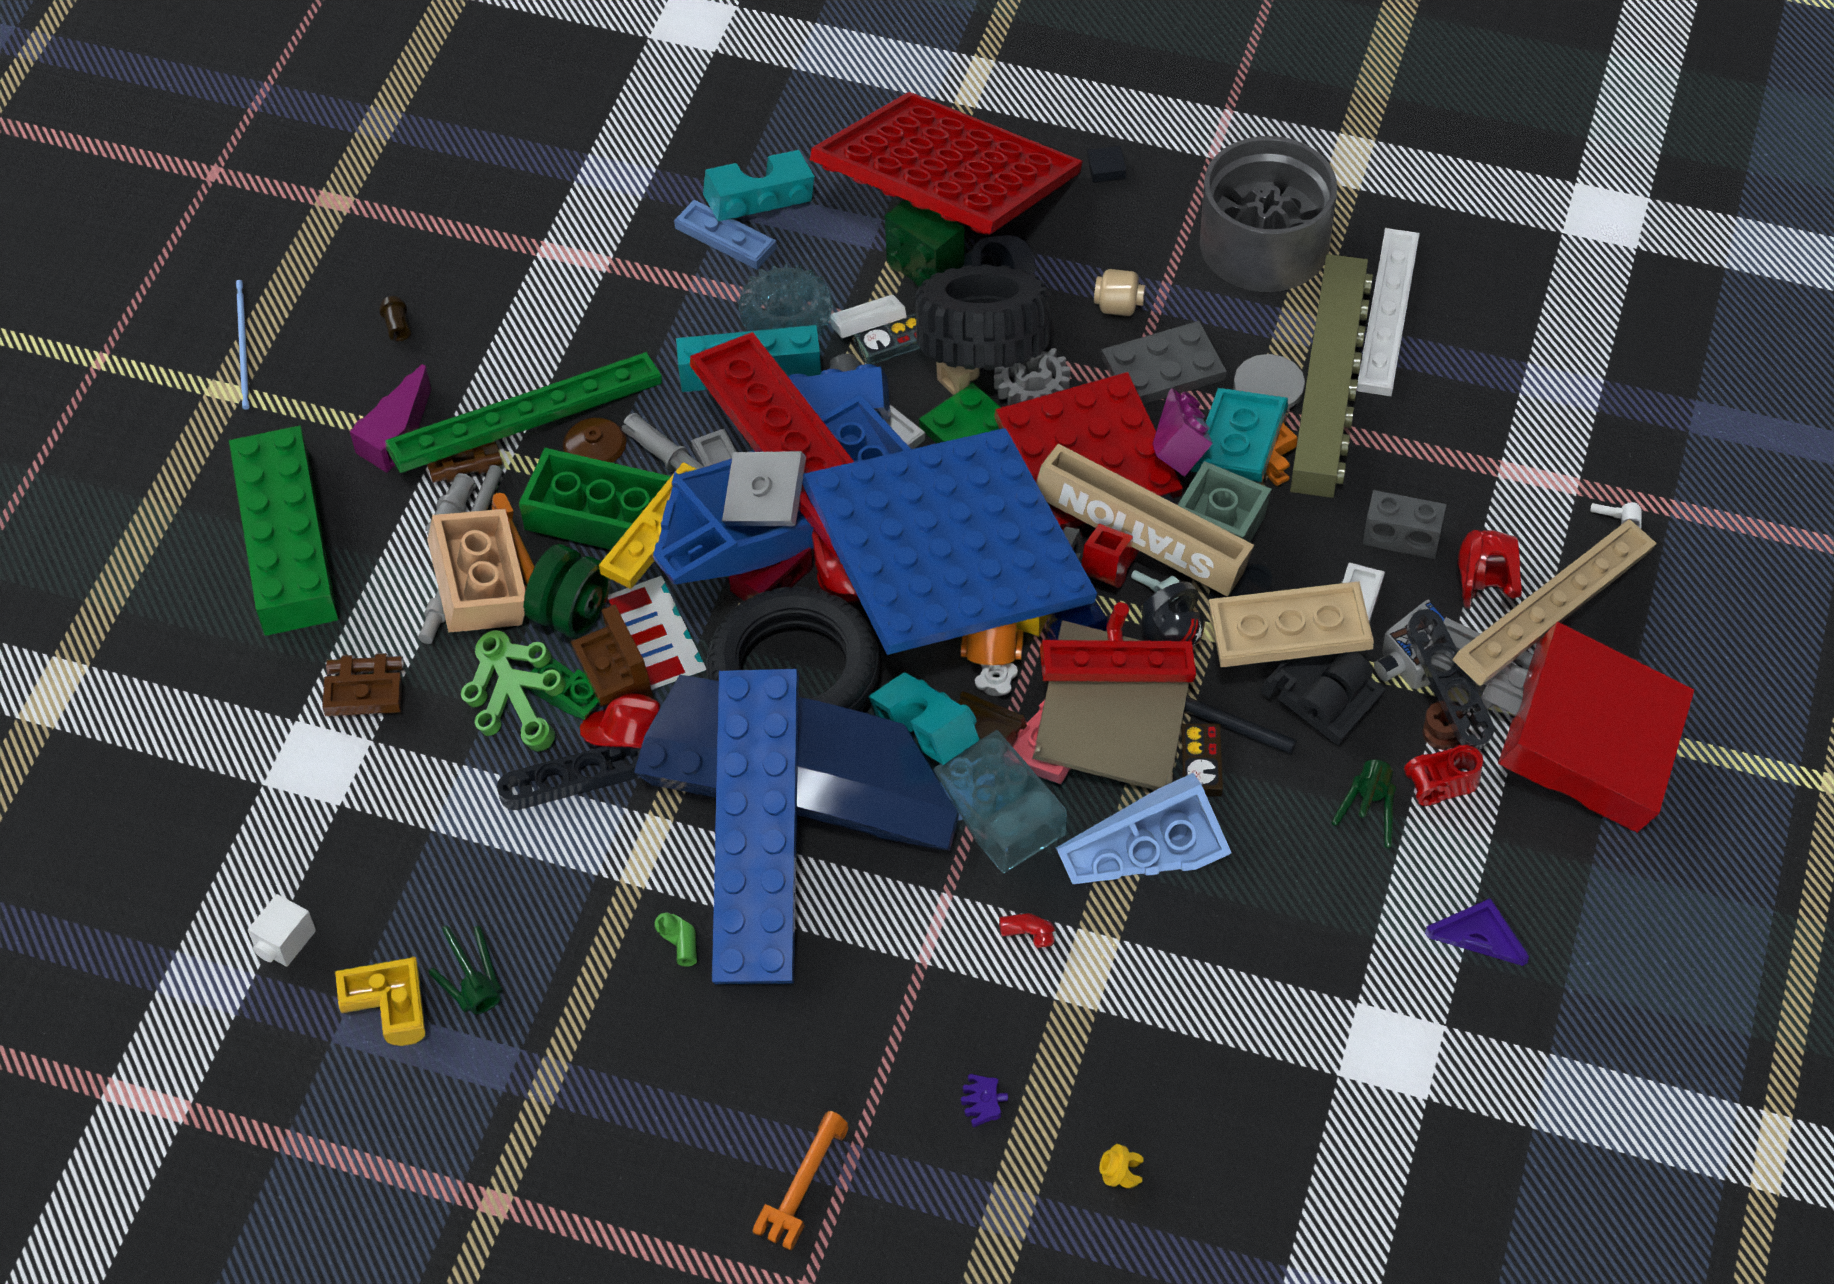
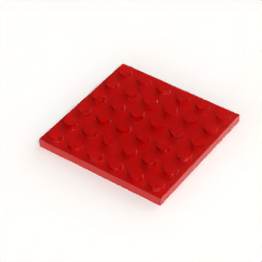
(946, 162)

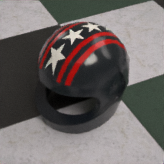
(1175, 622)

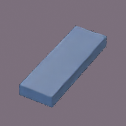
(726, 235)

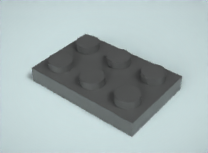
(1167, 360)

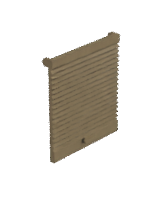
(1111, 726)

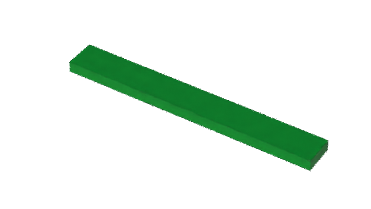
(522, 412)

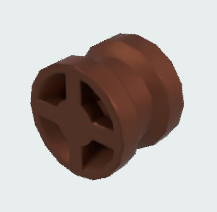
(1435, 730)

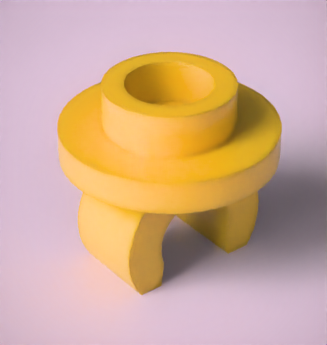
(1115, 1167)

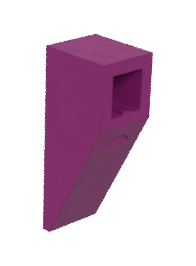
(392, 417)
(1181, 432)

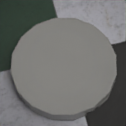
(1271, 376)

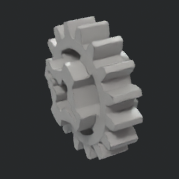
(1032, 378)

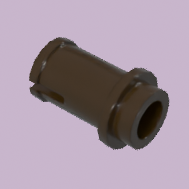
(394, 311)

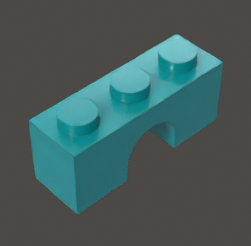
(737, 195)
(938, 722)

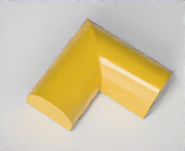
(394, 989)

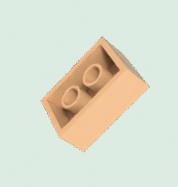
(476, 570)

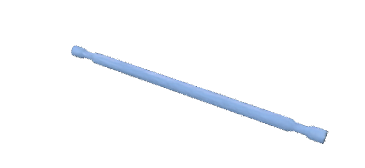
(242, 344)

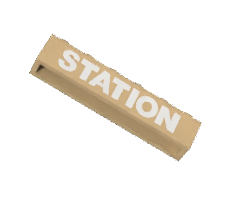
(1155, 523)

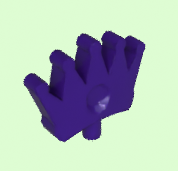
(982, 1099)

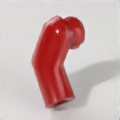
(1028, 924)

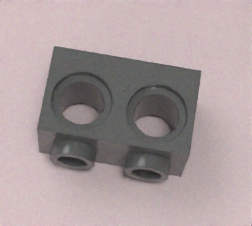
(1404, 524)

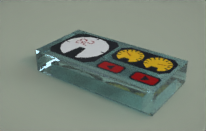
(887, 340)

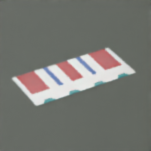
(658, 632)

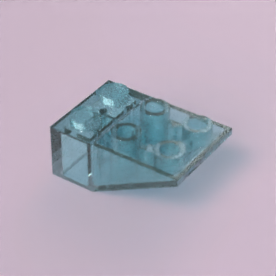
(1002, 801)

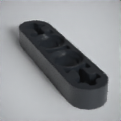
(1444, 681)
(573, 782)

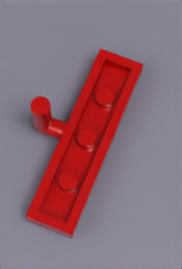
(1117, 659)

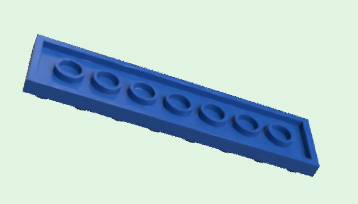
(756, 827)

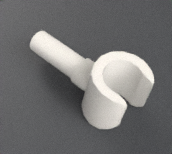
(1628, 511)

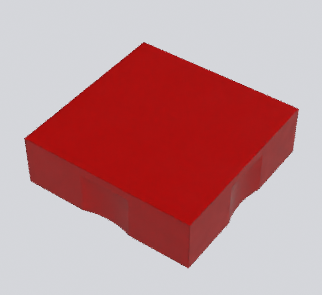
(1597, 727)

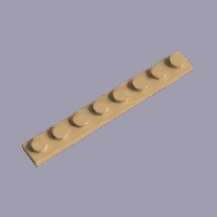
(1553, 602)

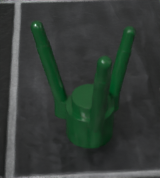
(1373, 785)
(478, 991)

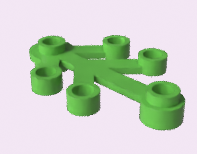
(510, 684)

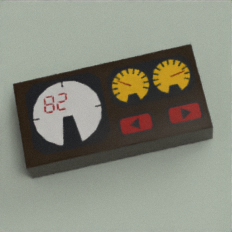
(1203, 755)

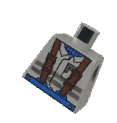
(1399, 654)

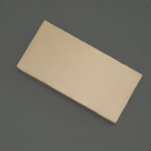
(1290, 624)

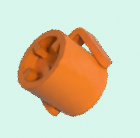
(994, 645)

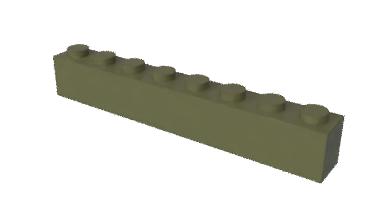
(1329, 377)

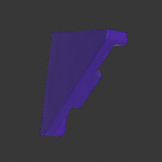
(1480, 930)

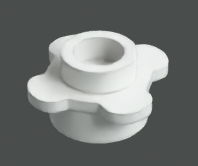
(996, 685)

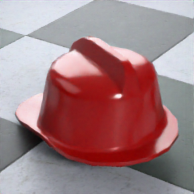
(622, 722)

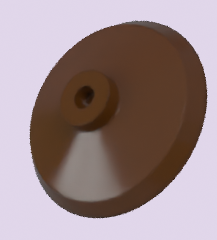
(595, 439)

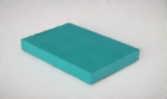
(1243, 432)

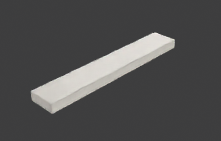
(1388, 312)

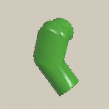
(680, 934)

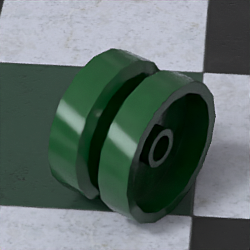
(566, 591)

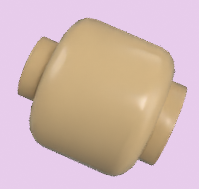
(1118, 292)

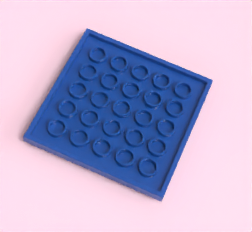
(947, 540)

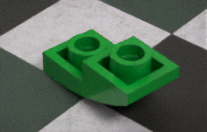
(577, 695)

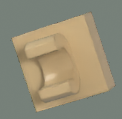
(955, 378)

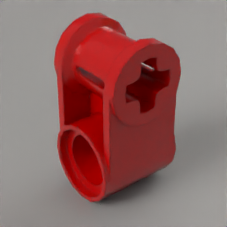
(1439, 776)

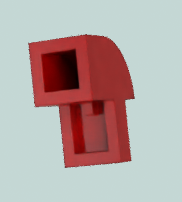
(1108, 555)

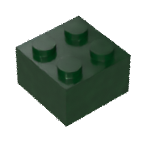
(922, 242)

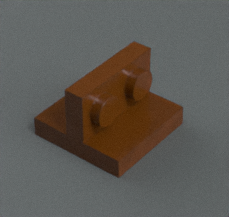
(612, 660)

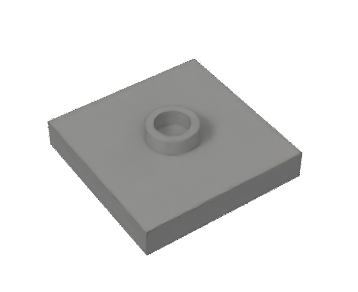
(764, 488)

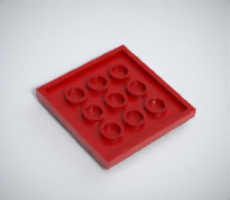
(1098, 422)

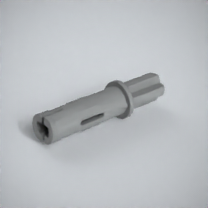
(657, 443)

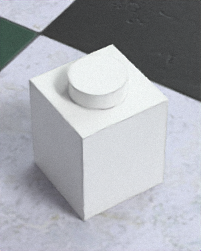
(281, 931)

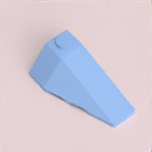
(1153, 835)

